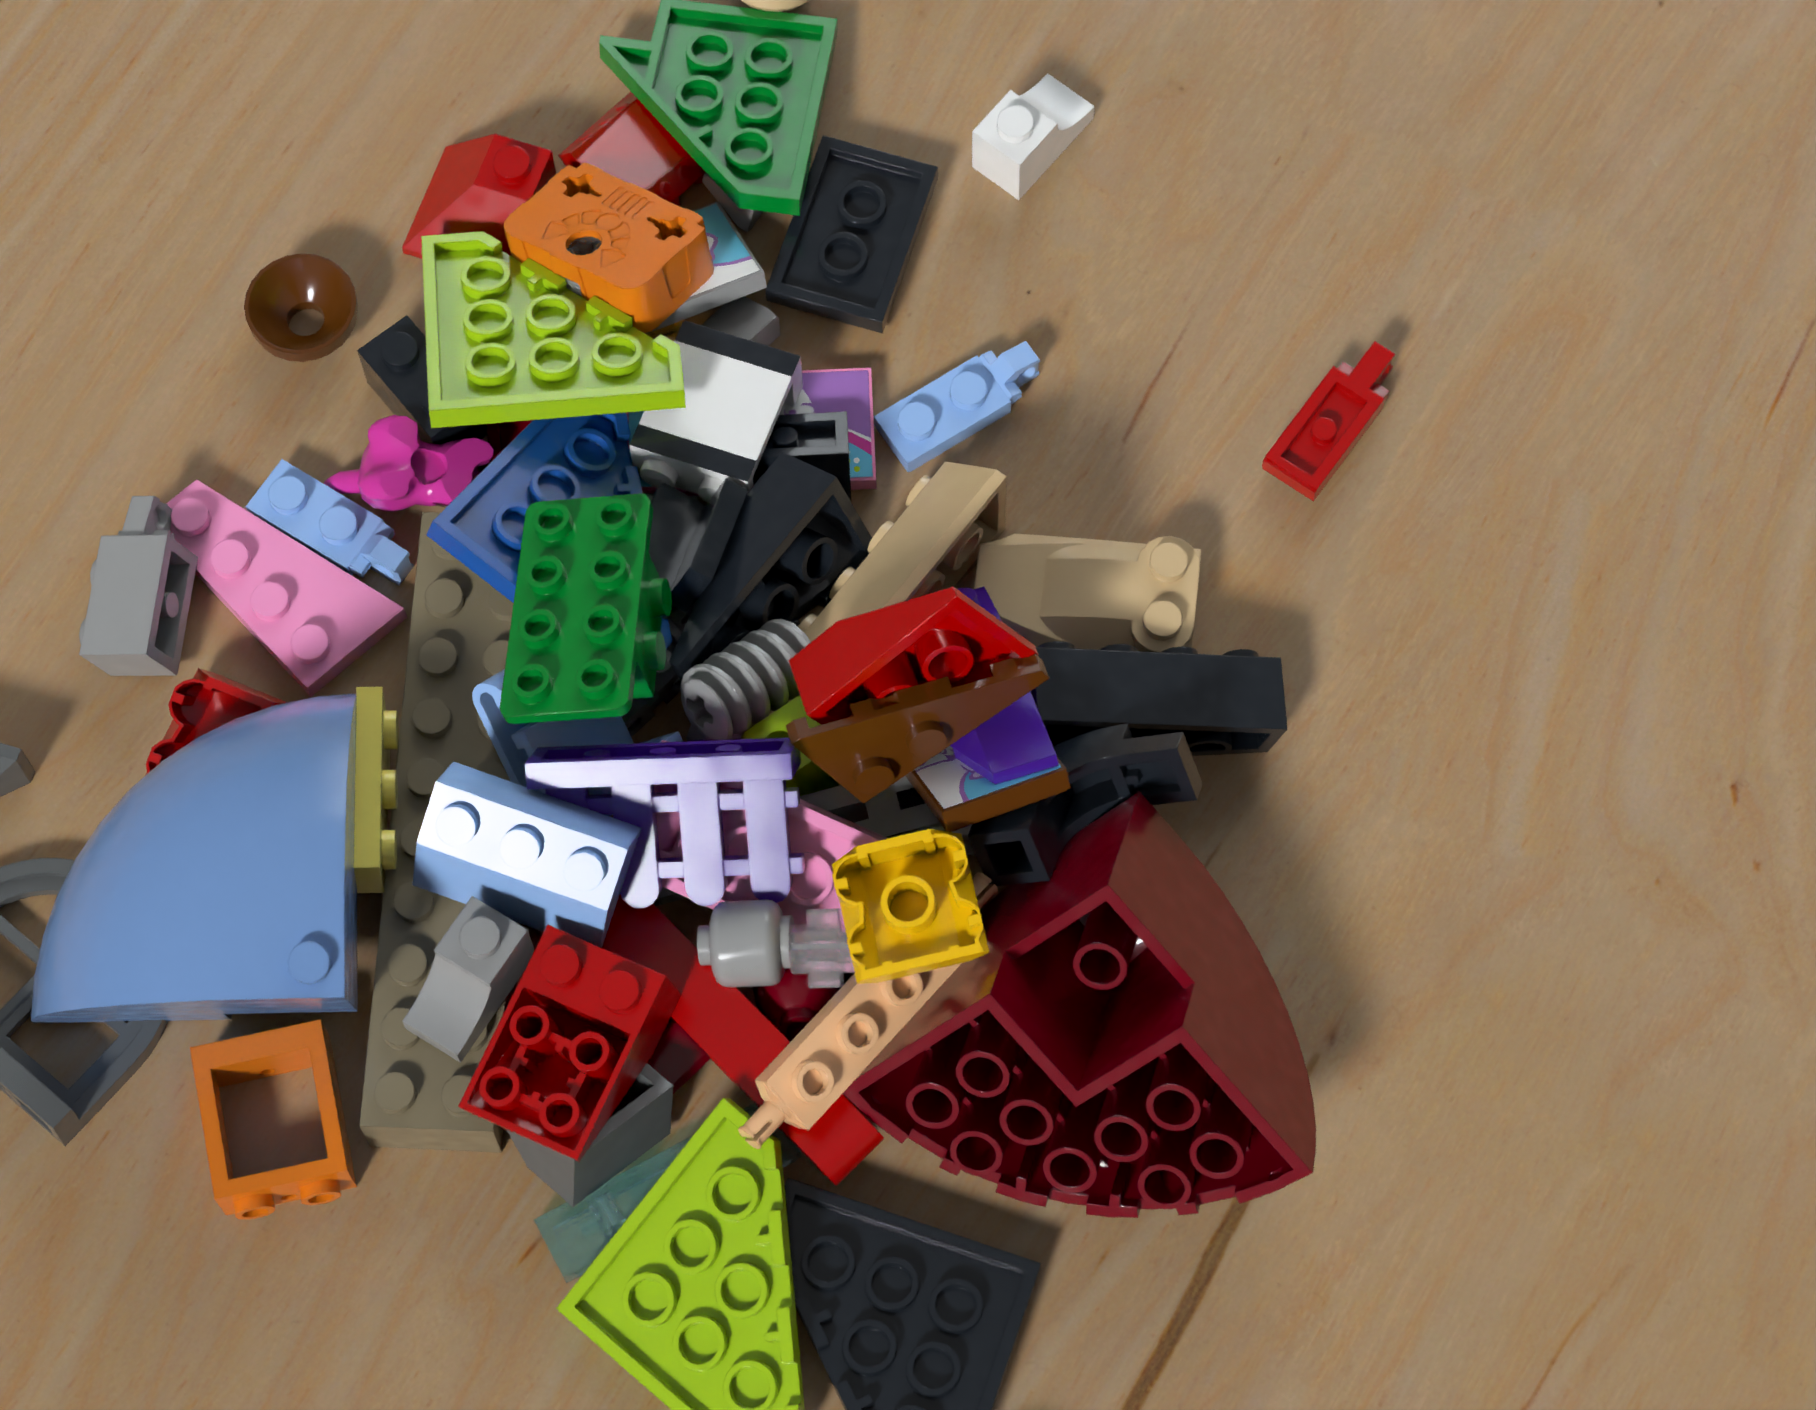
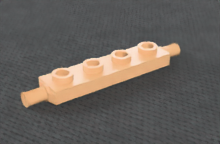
(841, 1044)

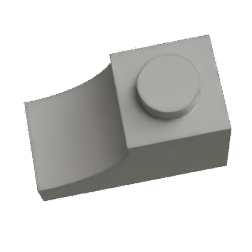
(469, 978)

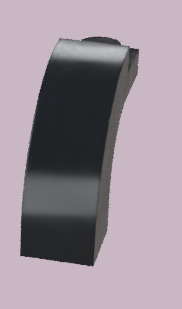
(1102, 773)

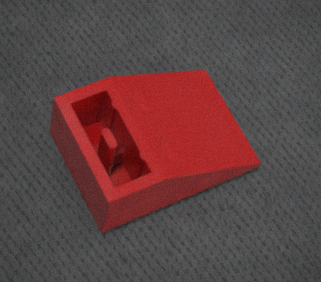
(570, 1043)

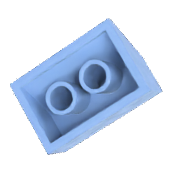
(523, 853)

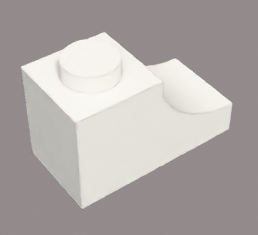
(1028, 134)

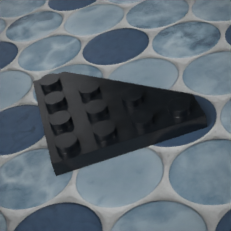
(902, 1305)

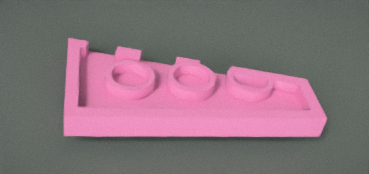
(281, 591)

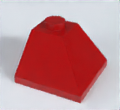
(479, 188)

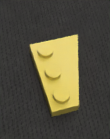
(374, 790)

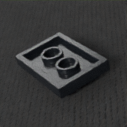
(852, 234)

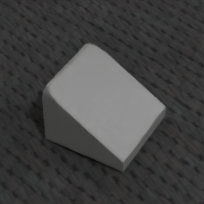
(746, 320)

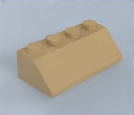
(925, 548)

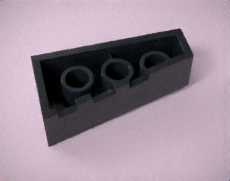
(1216, 700)

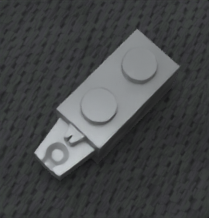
(139, 596)

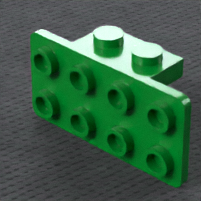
(584, 611)

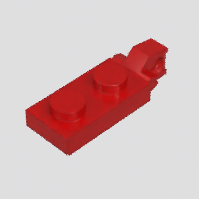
(1331, 423)

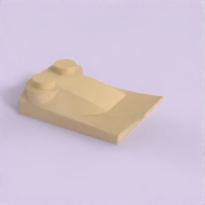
(1093, 590)

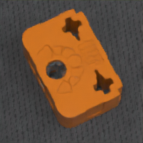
(613, 243)

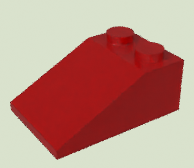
(901, 649)

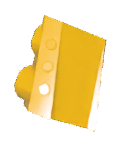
(909, 905)

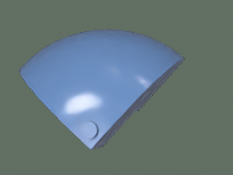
(217, 881)

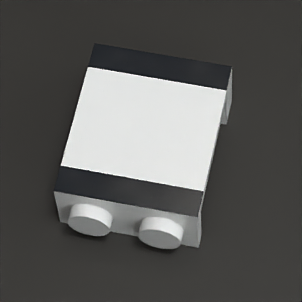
(730, 411)

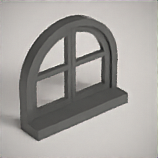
(22, 1079)

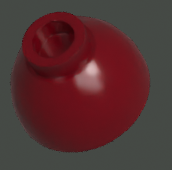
(791, 1002)

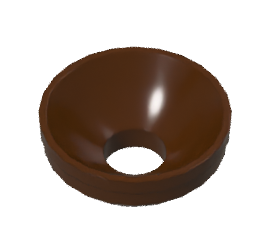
(296, 285)

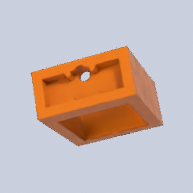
(260, 1057)

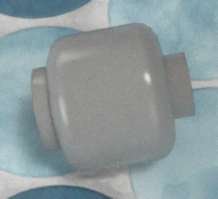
(746, 943)

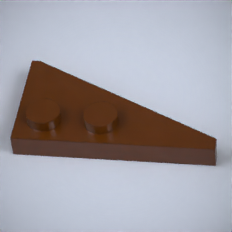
(901, 732)

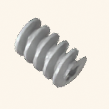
(743, 681)

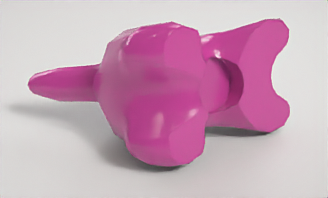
(408, 472)

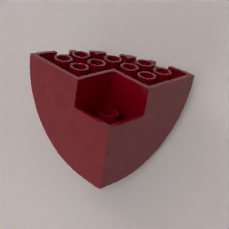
(1107, 1041)

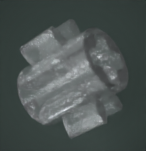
(820, 949)

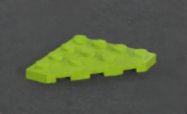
(525, 348)
(702, 1279)

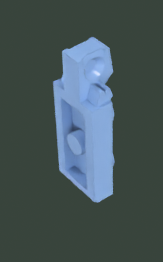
(956, 405)
(329, 524)

